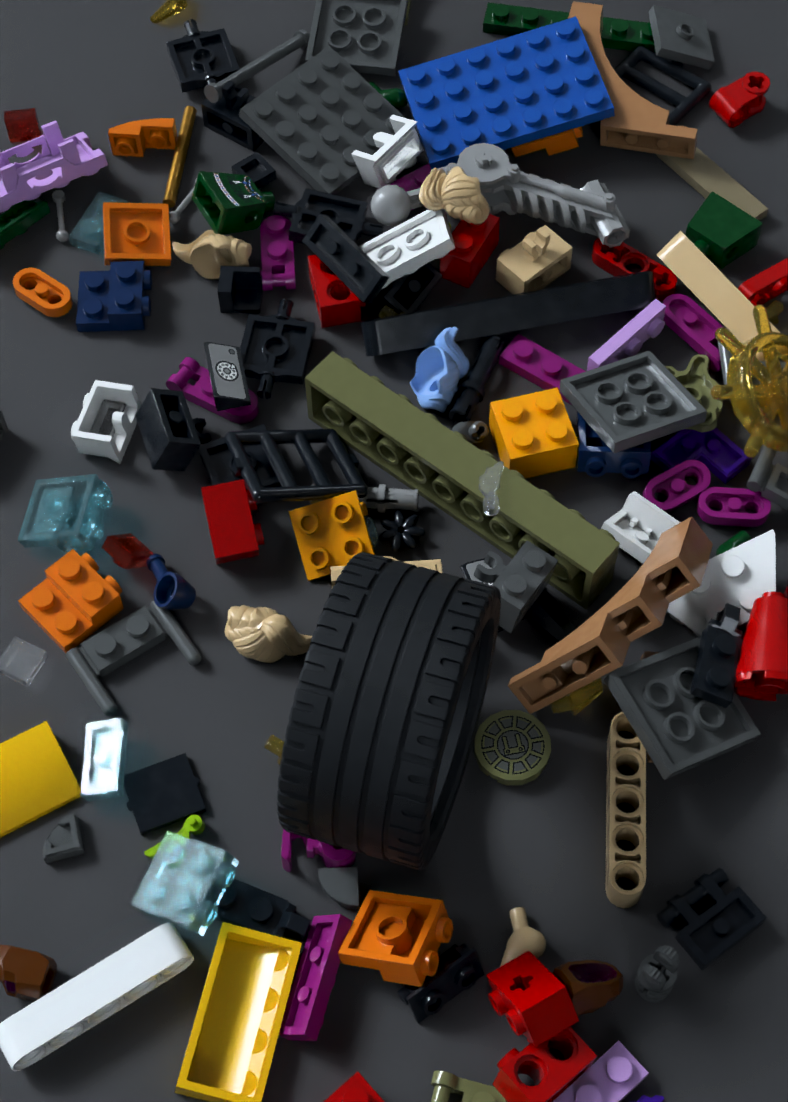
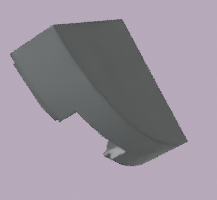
(64, 840)
(341, 885)

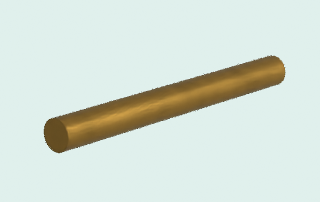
(179, 156)

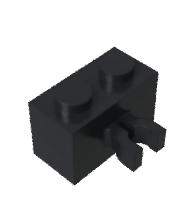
(225, 120)
(169, 430)

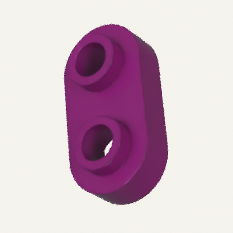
(674, 487)
(733, 507)

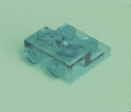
(66, 513)
(186, 882)

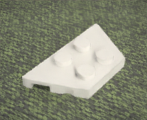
(730, 578)

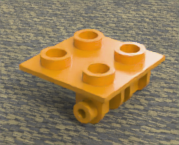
(331, 533)

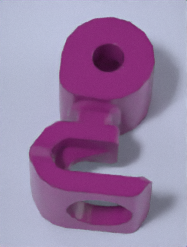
(331, 855)

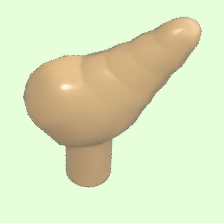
(523, 937)

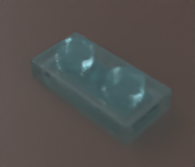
(89, 229)
(104, 759)

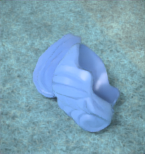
(439, 371)

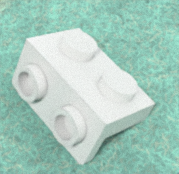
(639, 526)

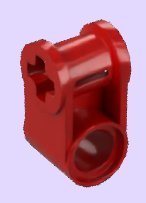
(741, 98)

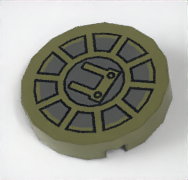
(512, 747)

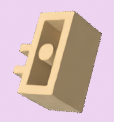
(534, 262)

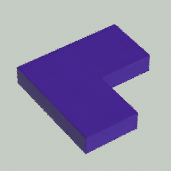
(710, 447)

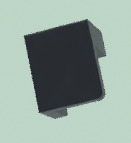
(240, 289)

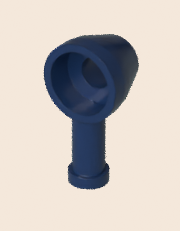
(171, 589)

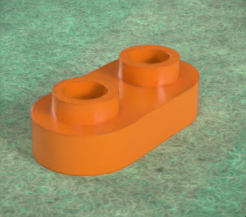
(48, 294)

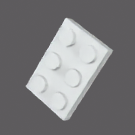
(411, 244)

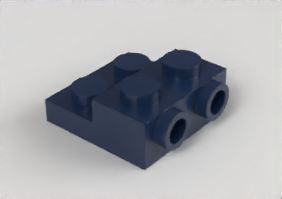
(114, 298)
(597, 458)

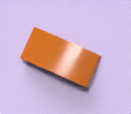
(136, 136)

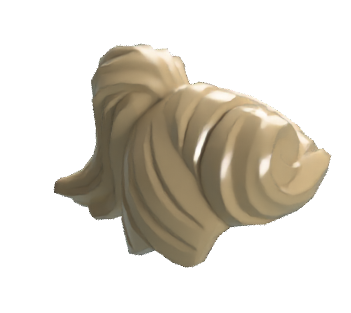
(456, 194)
(213, 251)
(264, 634)

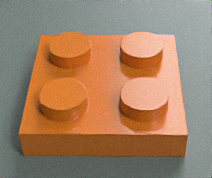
(137, 233)

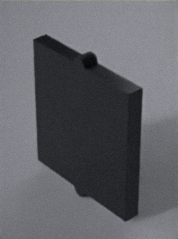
(163, 794)

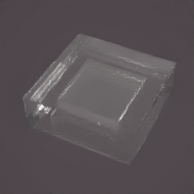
(22, 661)

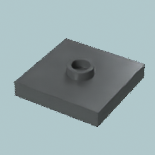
(681, 37)

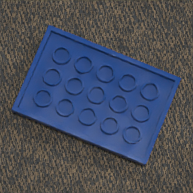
(506, 92)

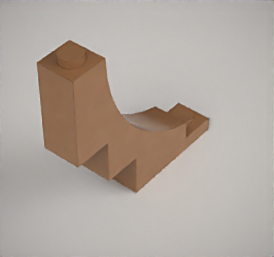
(636, 122)
(638, 608)

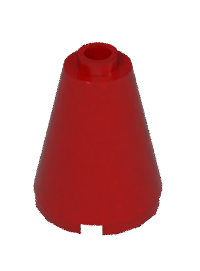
(764, 650)

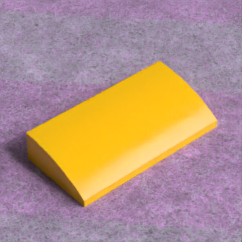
(33, 778)
(238, 1016)

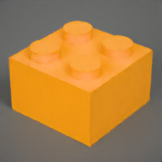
(533, 433)

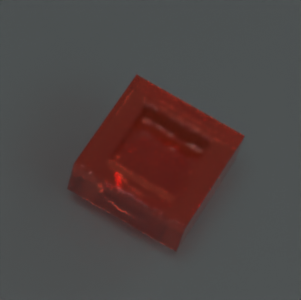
(22, 125)
(127, 551)

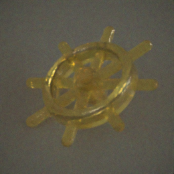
(757, 404)

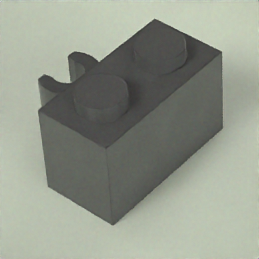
(518, 582)

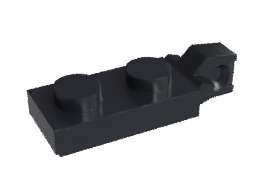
(718, 658)
(261, 912)

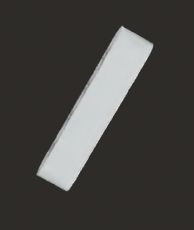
(93, 996)

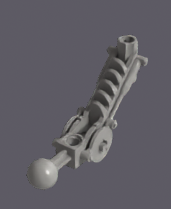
(513, 191)

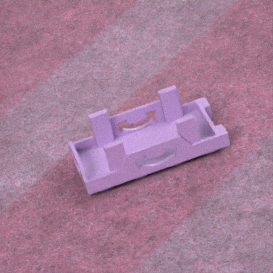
(54, 168)

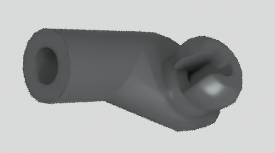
(473, 430)

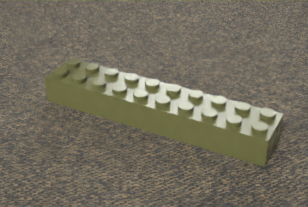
(447, 473)

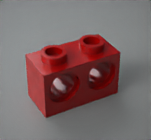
(332, 297)
(548, 1073)

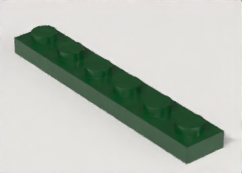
(616, 33)

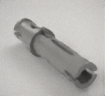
(389, 498)

